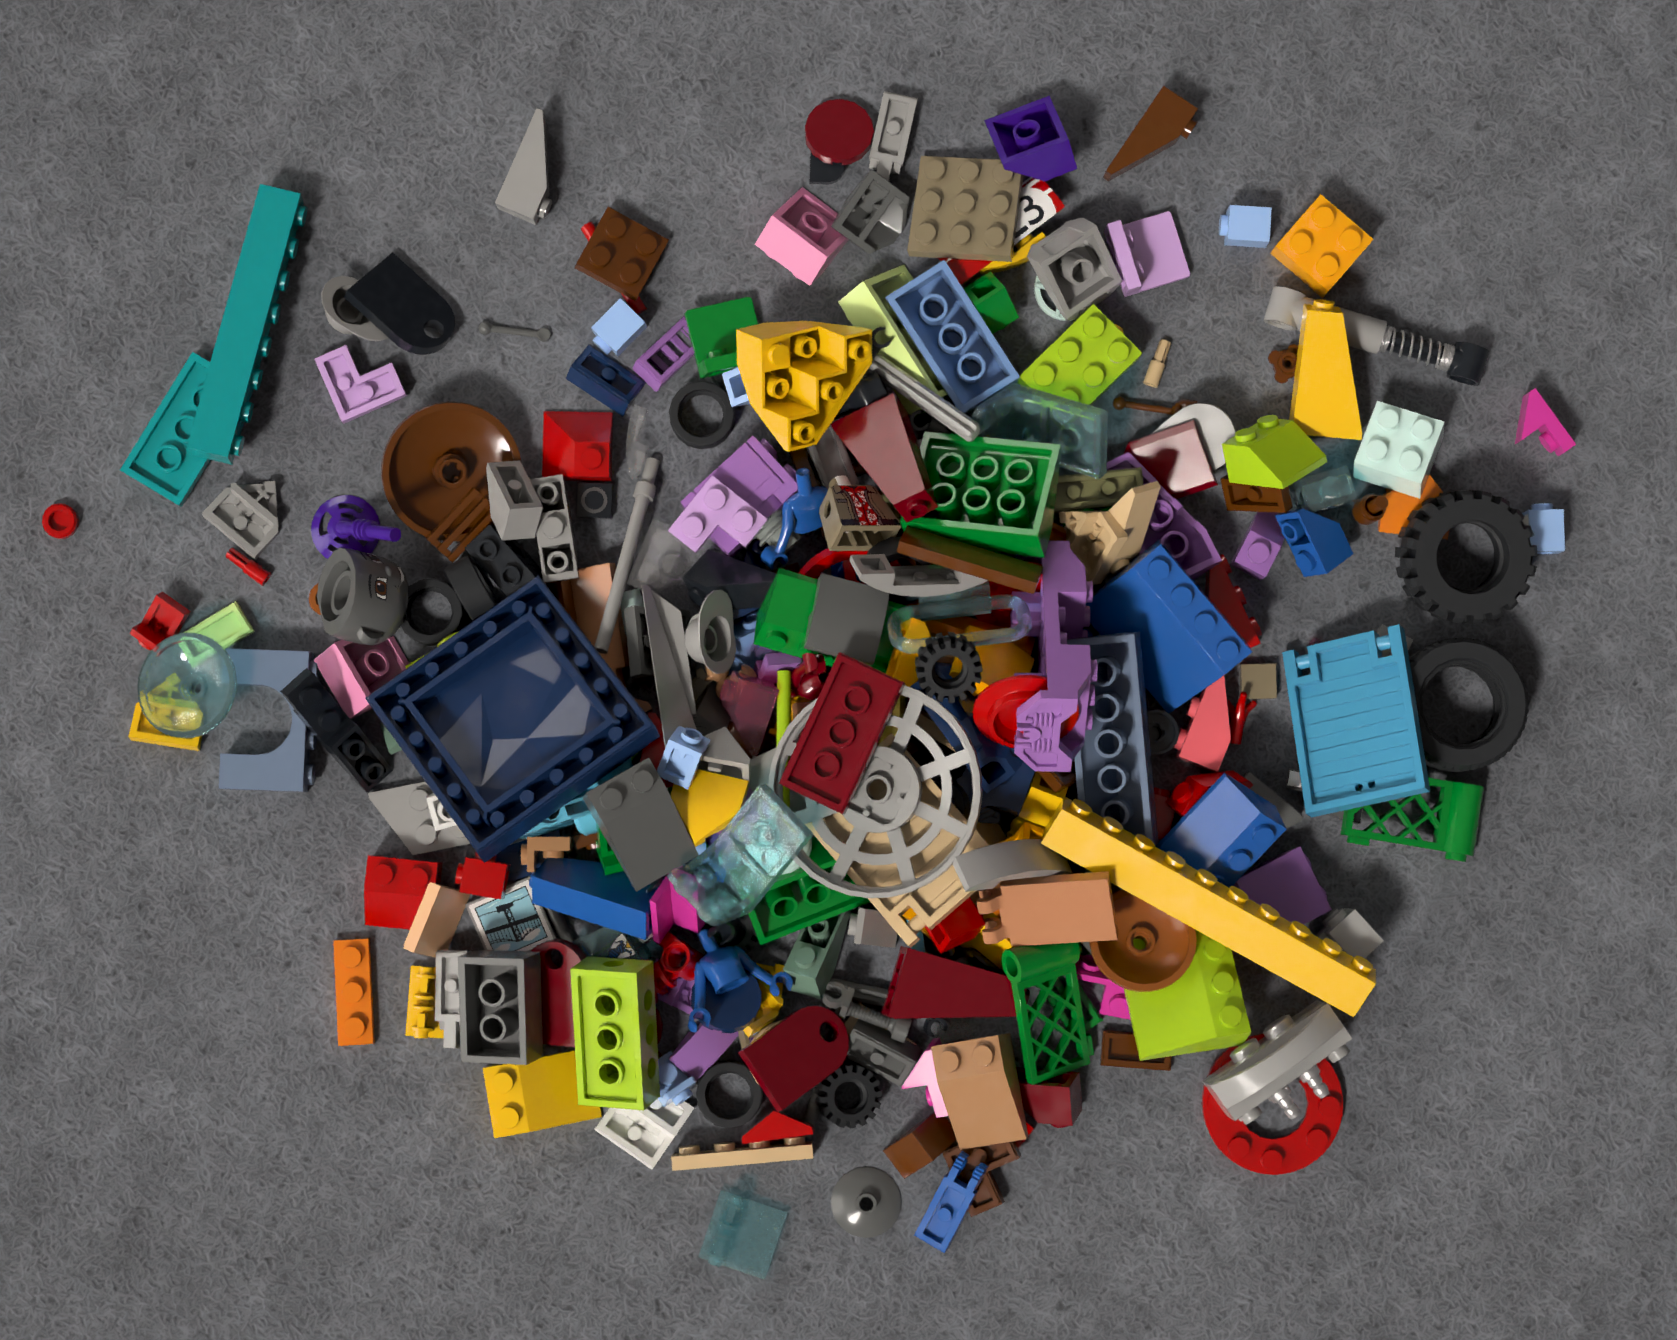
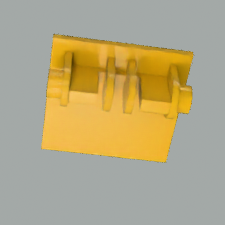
(421, 1004)

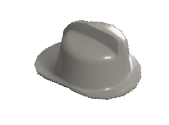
(343, 314)
(711, 633)

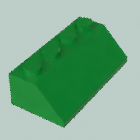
(785, 616)
(800, 900)

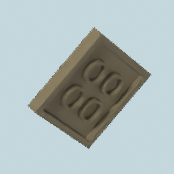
(965, 209)

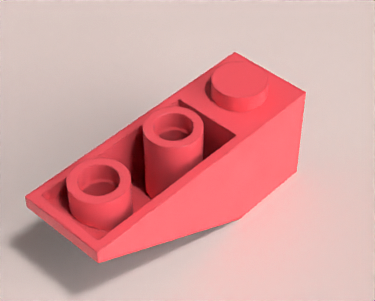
(1208, 730)

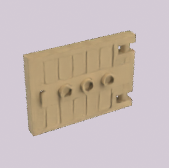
(929, 902)

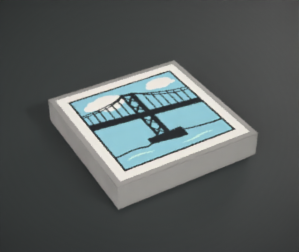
(512, 921)

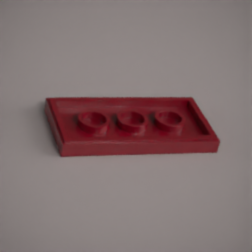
(842, 733)

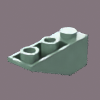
(816, 955)

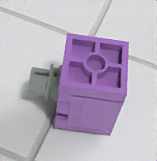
(762, 484)

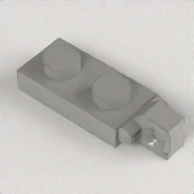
(892, 134)
(447, 996)

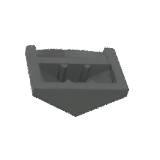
(872, 213)

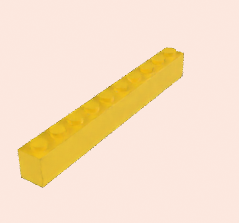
(1210, 906)

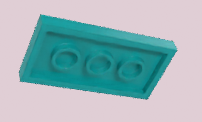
(161, 452)

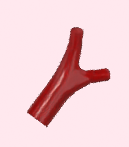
(1238, 717)

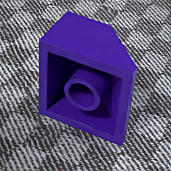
(1032, 141)

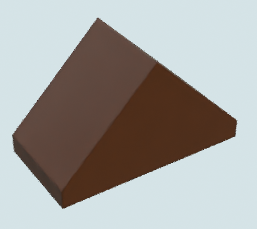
(920, 1144)

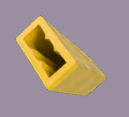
(1323, 380)

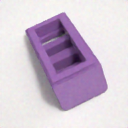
(648, 373)

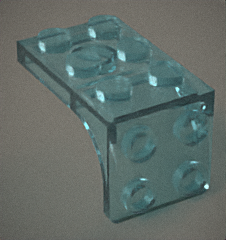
(1047, 418)
(743, 859)

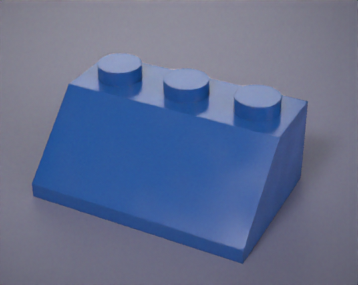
(1225, 830)

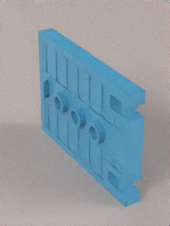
(1355, 722)

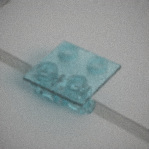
(742, 1234)

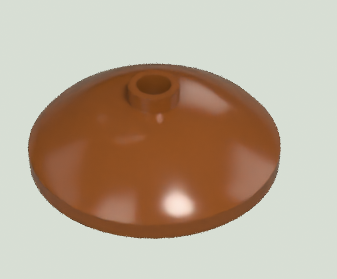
(1166, 953)

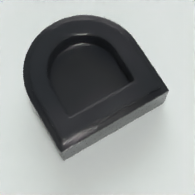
(823, 172)

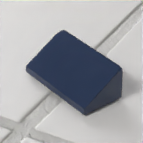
(605, 380)

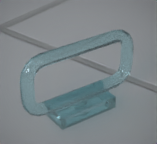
(959, 604)

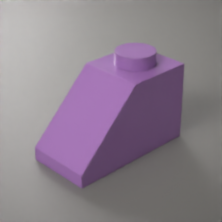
(1259, 546)

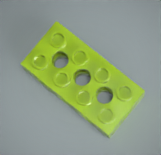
(615, 1033)

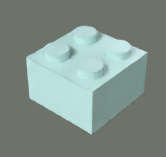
(1398, 449)

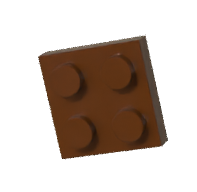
(621, 253)

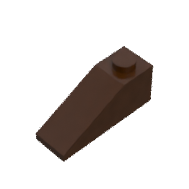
(1156, 131)

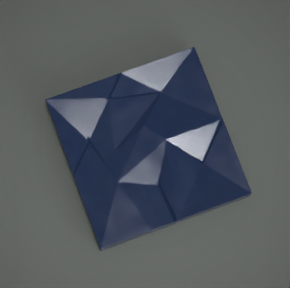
(512, 718)

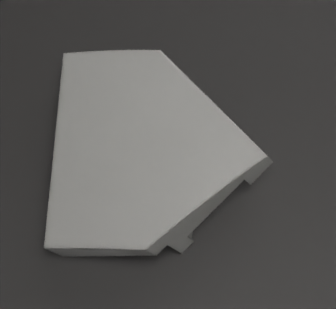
(246, 515)

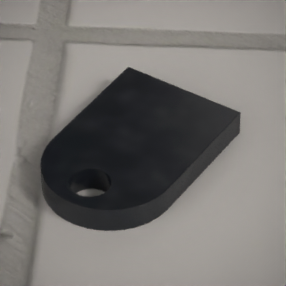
(403, 306)

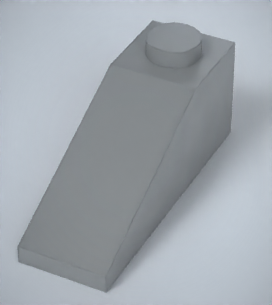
(527, 182)

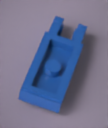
(950, 1205)

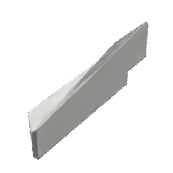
(669, 663)

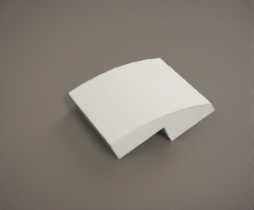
(644, 1132)

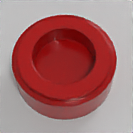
(60, 521)

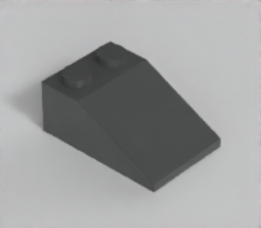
(641, 824)

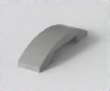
(910, 580)
(1008, 861)

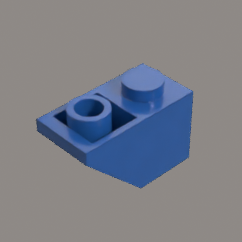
(1314, 541)

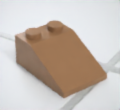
(981, 1090)

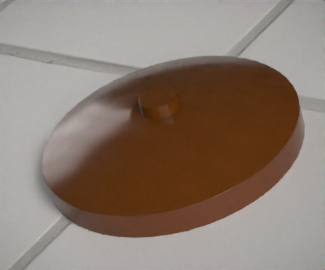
(438, 459)

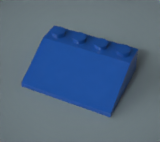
(1180, 629)

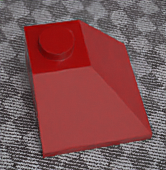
(578, 445)

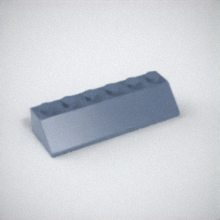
(1116, 754)

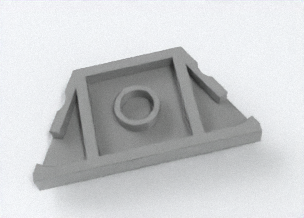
(410, 818)

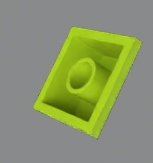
(1271, 454)

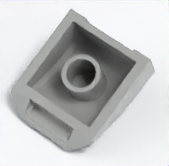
(1075, 267)

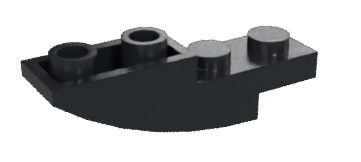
(336, 730)

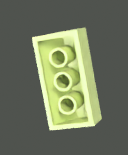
(869, 309)

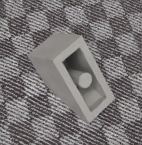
(512, 500)

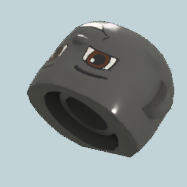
(362, 597)

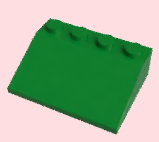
(991, 492)

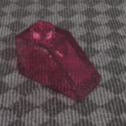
(749, 707)

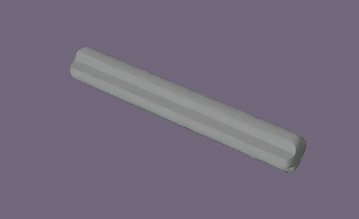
(925, 398)

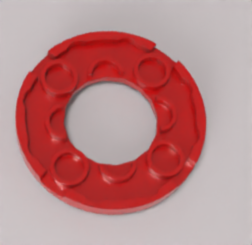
(1282, 1153)

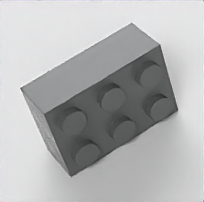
(500, 1007)

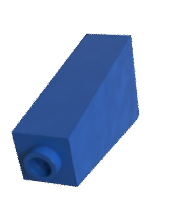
(587, 894)

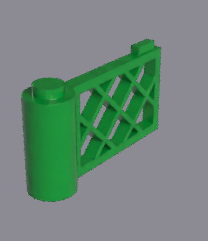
(1454, 825)
(1030, 967)

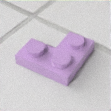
(354, 393)
(715, 507)

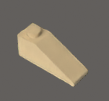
(1134, 514)

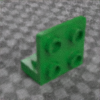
(714, 334)

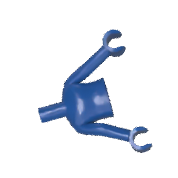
(799, 515)
(726, 971)

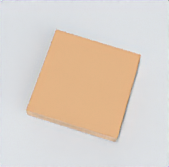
(436, 920)

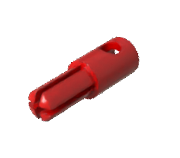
(251, 568)

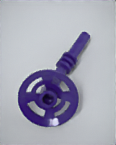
(363, 527)

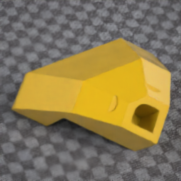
(801, 374)

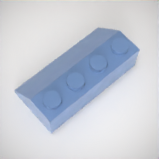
(952, 337)

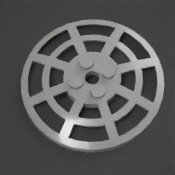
(896, 808)

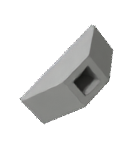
(555, 530)

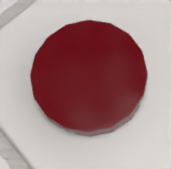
(839, 132)

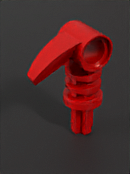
(668, 968)

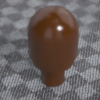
(1369, 509)

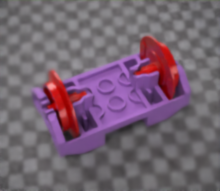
(1046, 710)

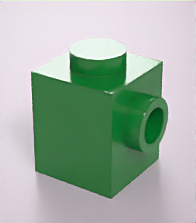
(992, 302)

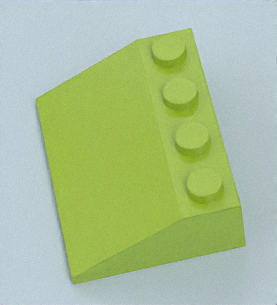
(1195, 1012)

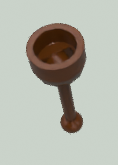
(1120, 403)

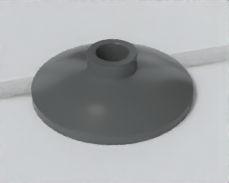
(866, 1183)

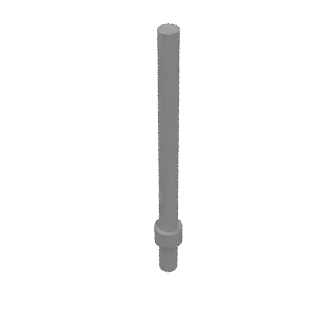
(643, 495)

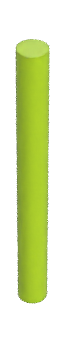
(783, 715)

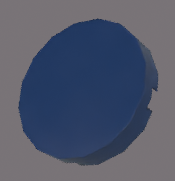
(732, 1009)

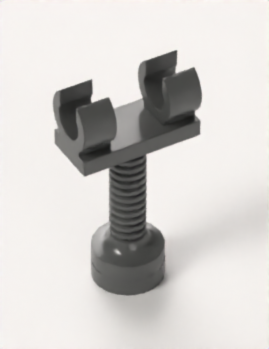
(845, 1007)

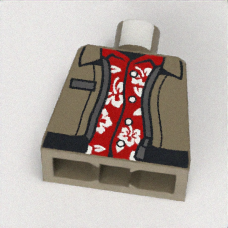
(855, 516)

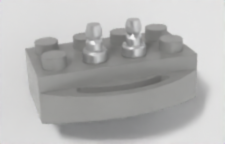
(1286, 1053)

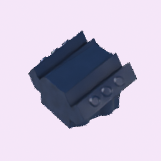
(1007, 796)

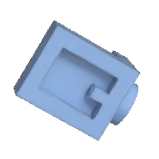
(682, 756)
(674, 1084)

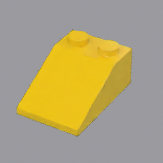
(535, 1095)

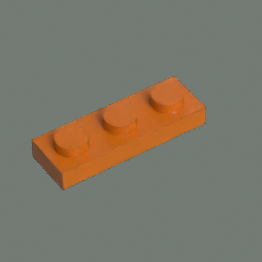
(354, 992)

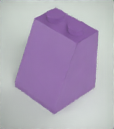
(1287, 886)

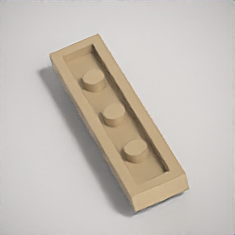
(727, 1155)

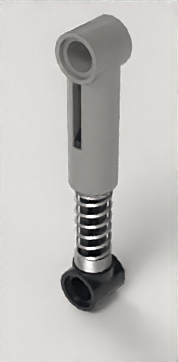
(1462, 361)

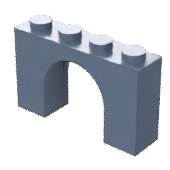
(288, 765)

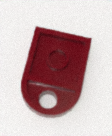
(557, 991)
(795, 1056)

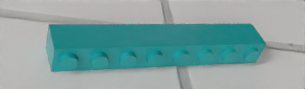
(246, 325)

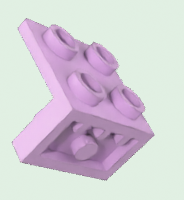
(1146, 253)

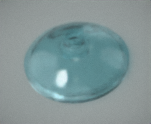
(169, 684)

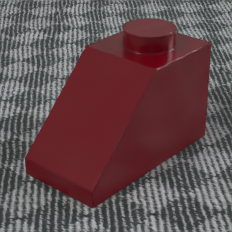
(1052, 1100)

